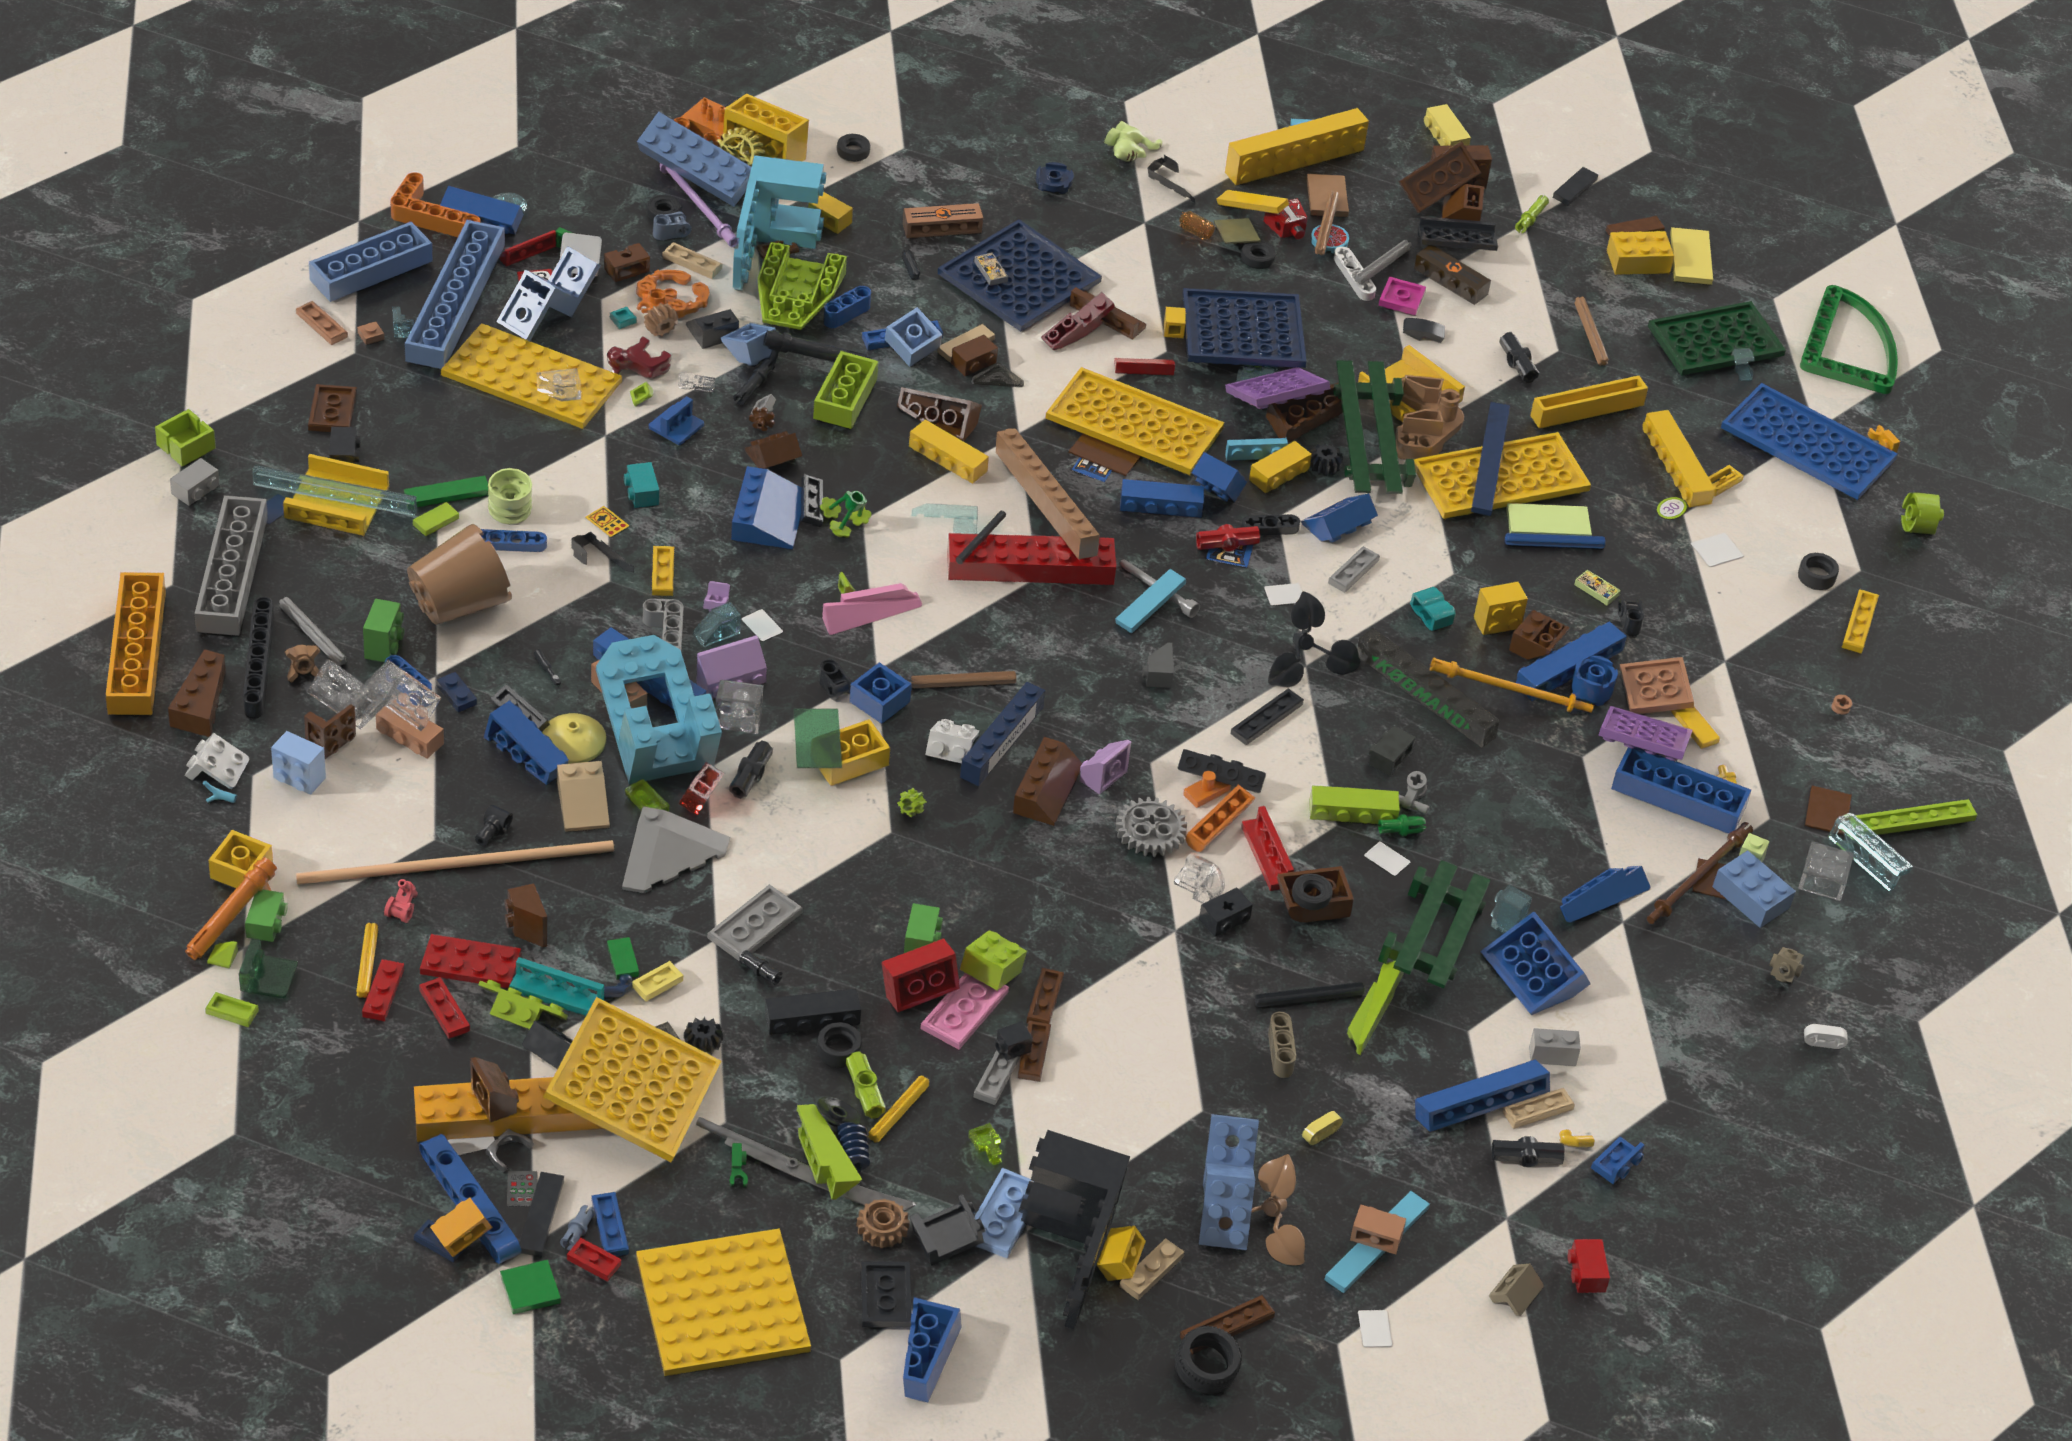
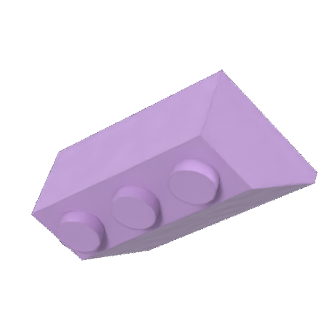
(735, 662)

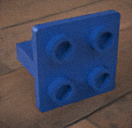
(677, 422)

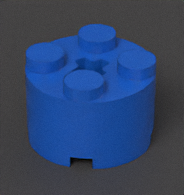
(1594, 680)

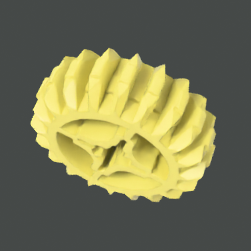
(748, 141)

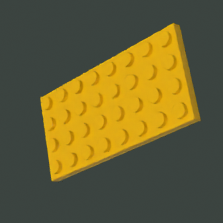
(509, 369)
(1135, 420)
(1528, 472)

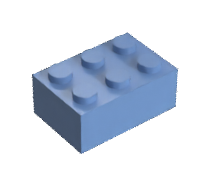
(1754, 889)

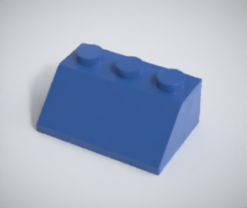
(1341, 518)

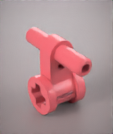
(402, 902)

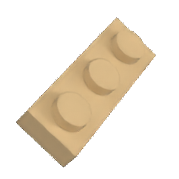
(1152, 1269)

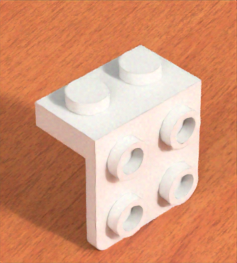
(585, 244)
(950, 740)
(218, 760)

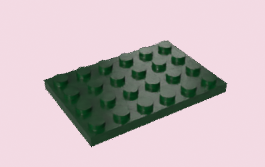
(1709, 336)

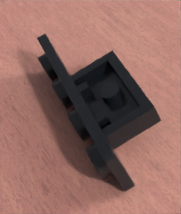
(1226, 772)

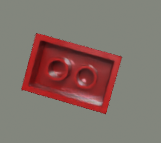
(920, 975)

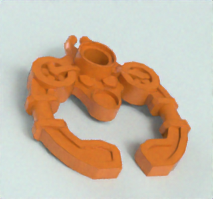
(652, 297)

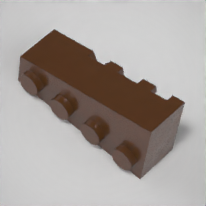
(199, 695)

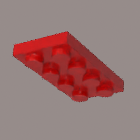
(469, 960)

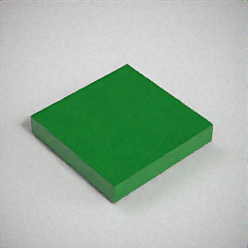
(530, 1287)

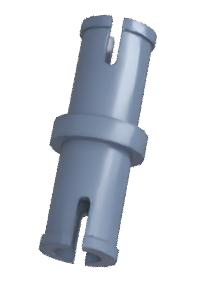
(577, 1227)

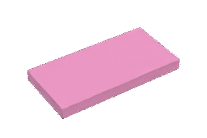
(963, 1011)

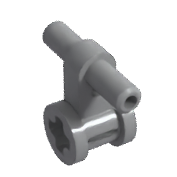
(1416, 789)

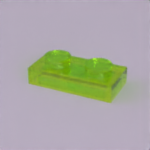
(645, 796)

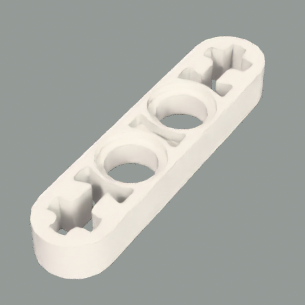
(1350, 274)

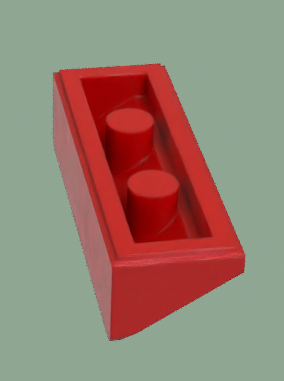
(528, 248)
(1144, 366)

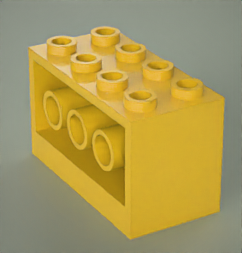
(780, 130)

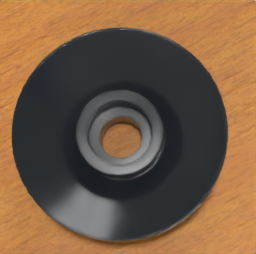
(837, 1111)

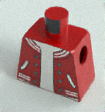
(1289, 221)

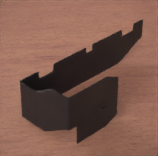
(1172, 165)
(580, 541)

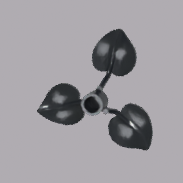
(1310, 613)

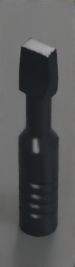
(546, 666)

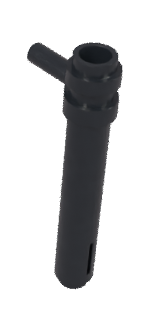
(786, 343)

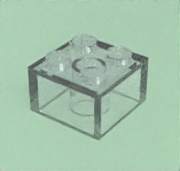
(739, 706)
(1826, 871)

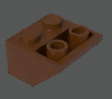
(1464, 203)
(774, 449)
(1537, 635)

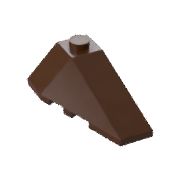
(948, 413)

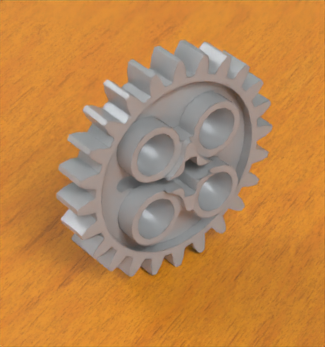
(1151, 826)

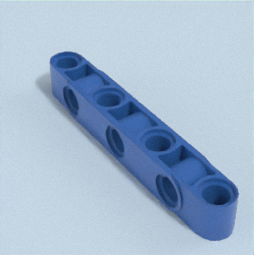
(461, 1185)

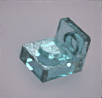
(401, 326)

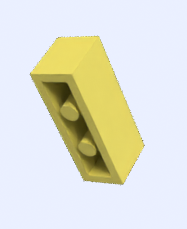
(1445, 126)

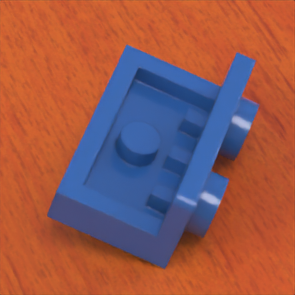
(1618, 1160)

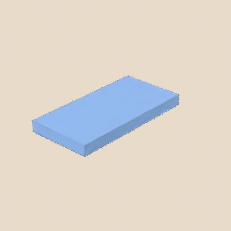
(1001, 1213)

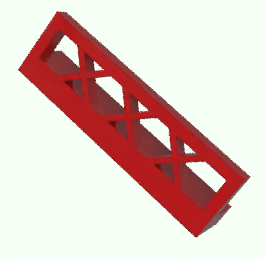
(1267, 847)

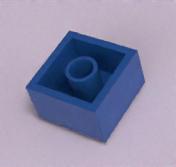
(1219, 478)
(880, 692)

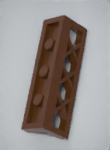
(1115, 319)

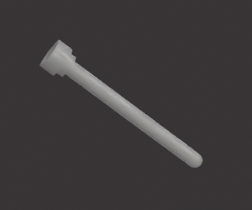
(1188, 606)

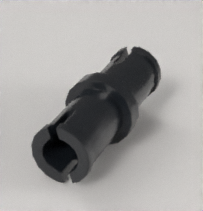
(760, 967)

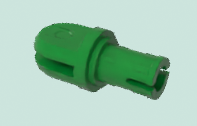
(1403, 825)

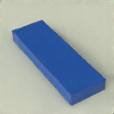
(610, 1223)

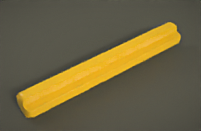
(367, 960)
(898, 1109)

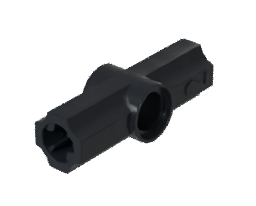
(1519, 357)
(751, 769)
(1528, 1151)

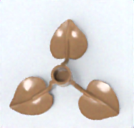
(1287, 1242)

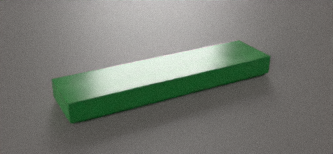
(449, 491)

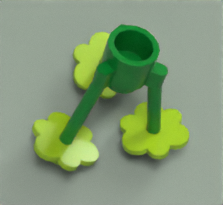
(856, 512)

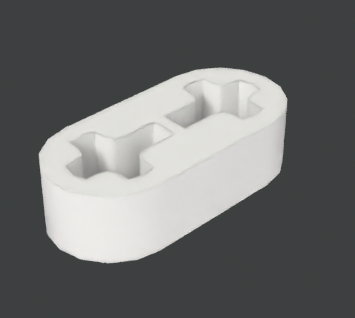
(1825, 1036)

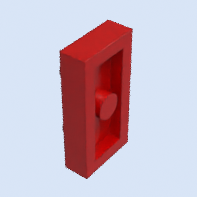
(594, 1259)

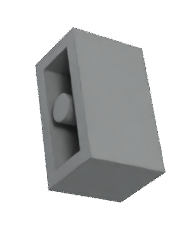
(194, 482)
(1555, 1047)

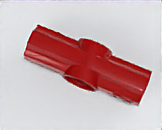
(1227, 537)

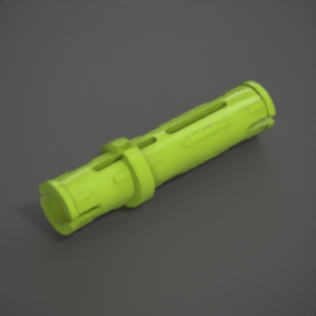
(1528, 217)

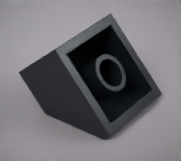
(711, 328)

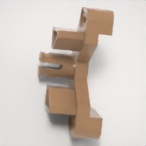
(1432, 423)

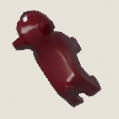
(639, 360)

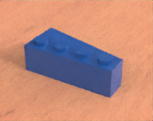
(524, 741)
(929, 1346)

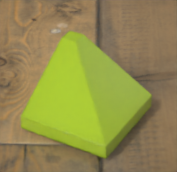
(641, 393)
(844, 585)
(223, 954)

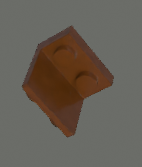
(332, 733)

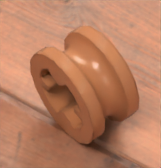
(1843, 699)

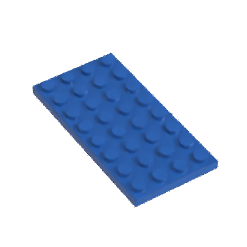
(1809, 441)

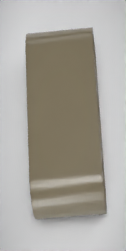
(1282, 1044)

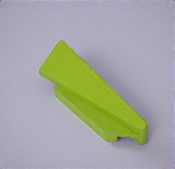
(1374, 1006)
(825, 1154)

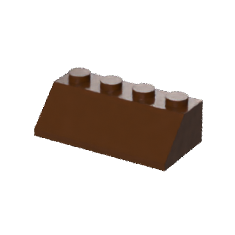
(1047, 782)

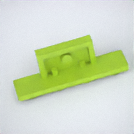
(517, 1009)

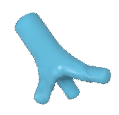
(219, 794)

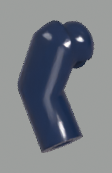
(620, 989)

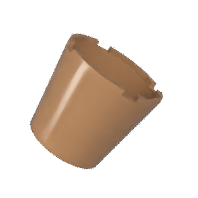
(459, 577)

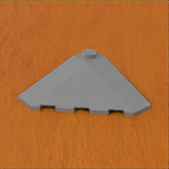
(667, 846)

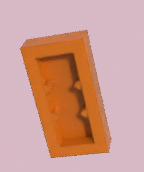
(1205, 789)

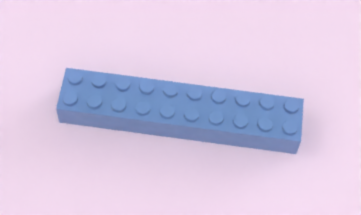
(454, 294)

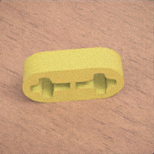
(1322, 1127)

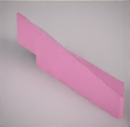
(868, 606)

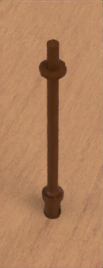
(1735, 839)

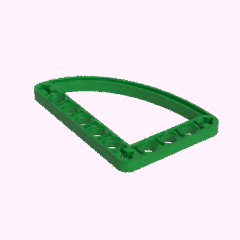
(1883, 383)

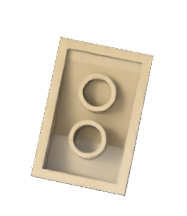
(583, 796)

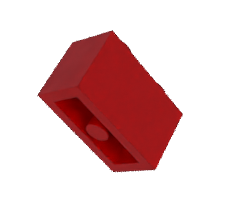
(1589, 1265)

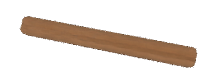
(1326, 223)
(1591, 331)
(963, 679)

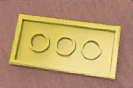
(1691, 256)

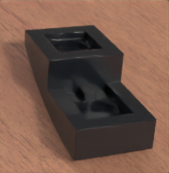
(1421, 327)

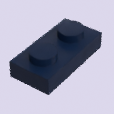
(456, 692)

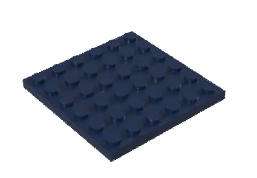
(1036, 270)
(1244, 328)

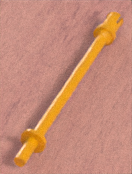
(1452, 670)

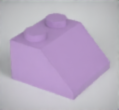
(1106, 766)

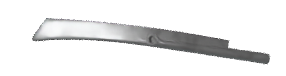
(793, 1166)

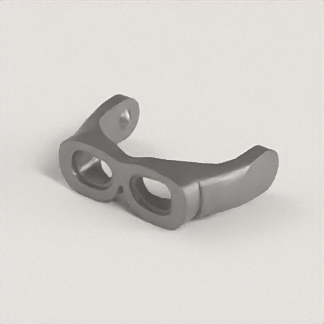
(507, 1137)

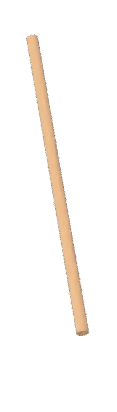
(454, 862)

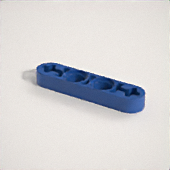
(507, 536)

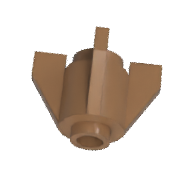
(302, 660)

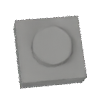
(766, 402)

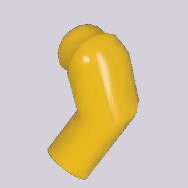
(1575, 1141)

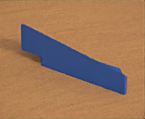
(1604, 890)

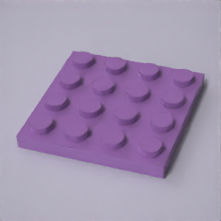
(1278, 387)
(1645, 733)

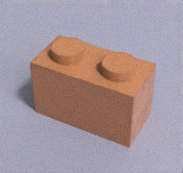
(1378, 1229)

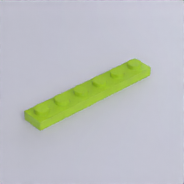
(1919, 817)

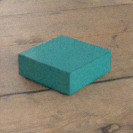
(623, 317)

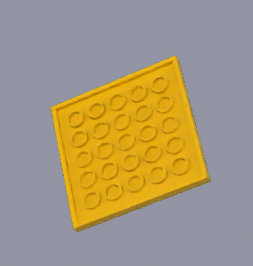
(632, 1079)
(722, 1302)

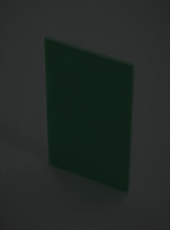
(817, 738)

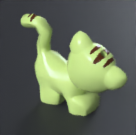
(1125, 142)

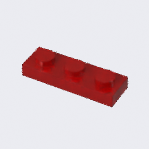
(383, 990)
(444, 1007)

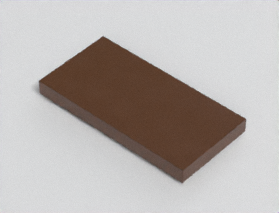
(1439, 177)

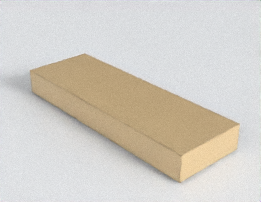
(692, 260)
(946, 348)
(1538, 1108)

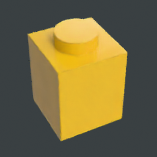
(1174, 322)

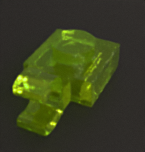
(986, 1140)

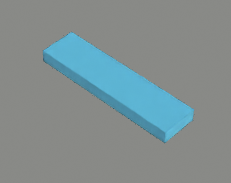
(1150, 601)

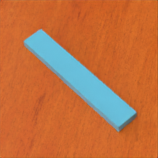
(1362, 1257)

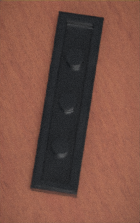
(1267, 716)
(541, 1213)

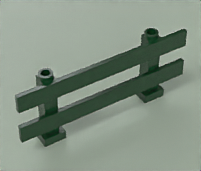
(1380, 392)
(1436, 891)

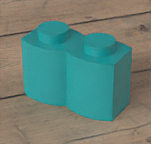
(1432, 608)

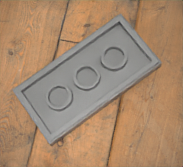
(755, 922)

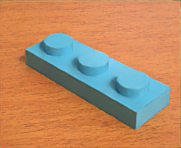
(1253, 448)

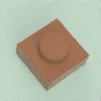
(370, 333)

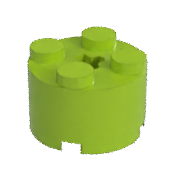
(1921, 513)

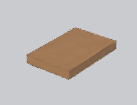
(1318, 192)

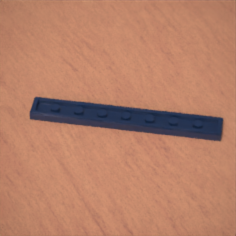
(1490, 458)

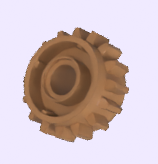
(883, 1223)

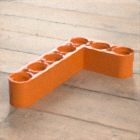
(408, 208)

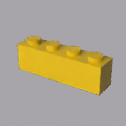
(948, 451)

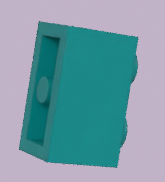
(642, 485)

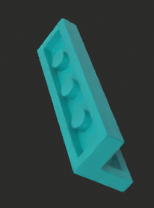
(556, 991)

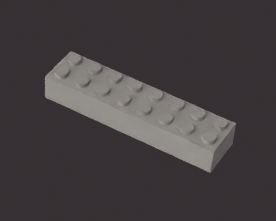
(231, 565)

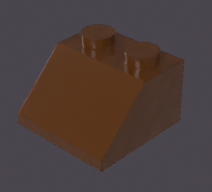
(526, 914)
(492, 1089)

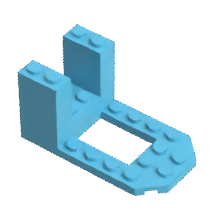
(767, 220)
(663, 749)

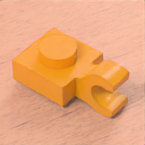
(1885, 438)

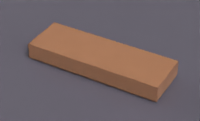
(321, 322)

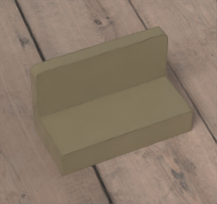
(1518, 1288)

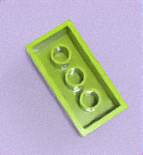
(845, 389)

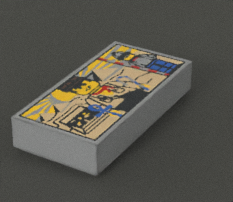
(991, 269)

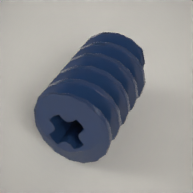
(855, 1144)

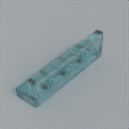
(1870, 845)

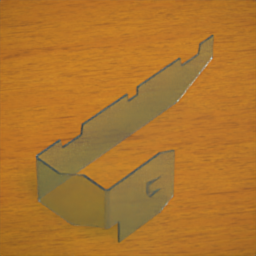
(1742, 368)
(962, 515)

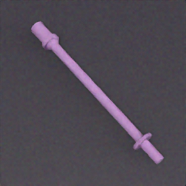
(723, 230)

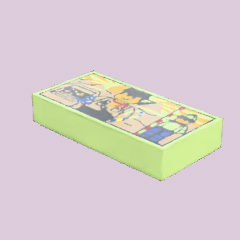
(1597, 587)

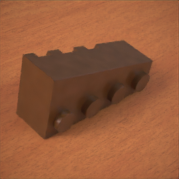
(1303, 415)

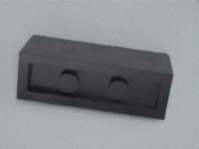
(547, 1043)

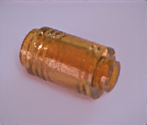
(1196, 225)

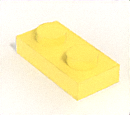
(657, 981)

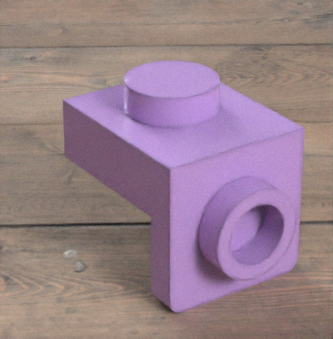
(717, 595)

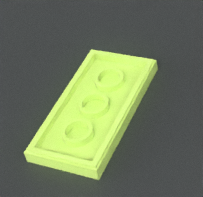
(1548, 519)

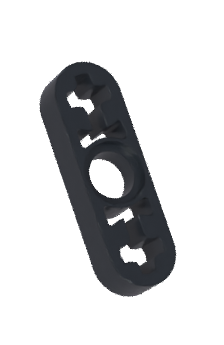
(1283, 529)

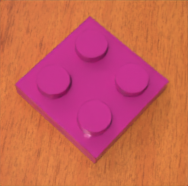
(1402, 296)

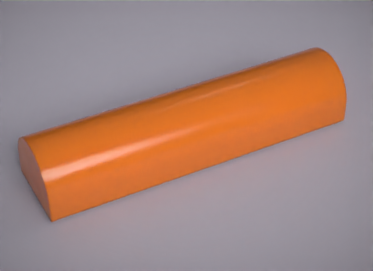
(1219, 818)

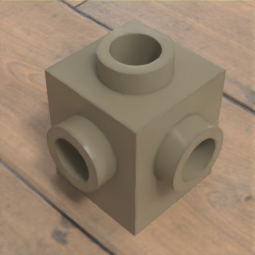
(1786, 965)

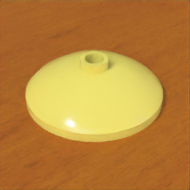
(577, 736)

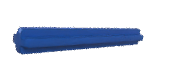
(1555, 540)

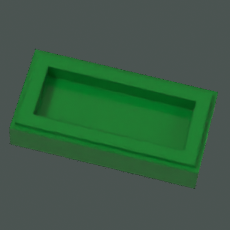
(622, 957)

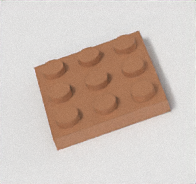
(1657, 685)

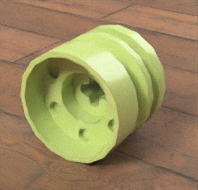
(510, 496)

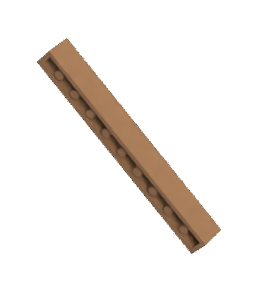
(1047, 494)

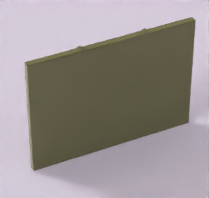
(1237, 231)

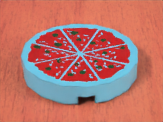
(1337, 238)

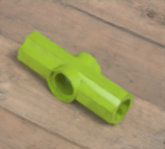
(865, 1085)

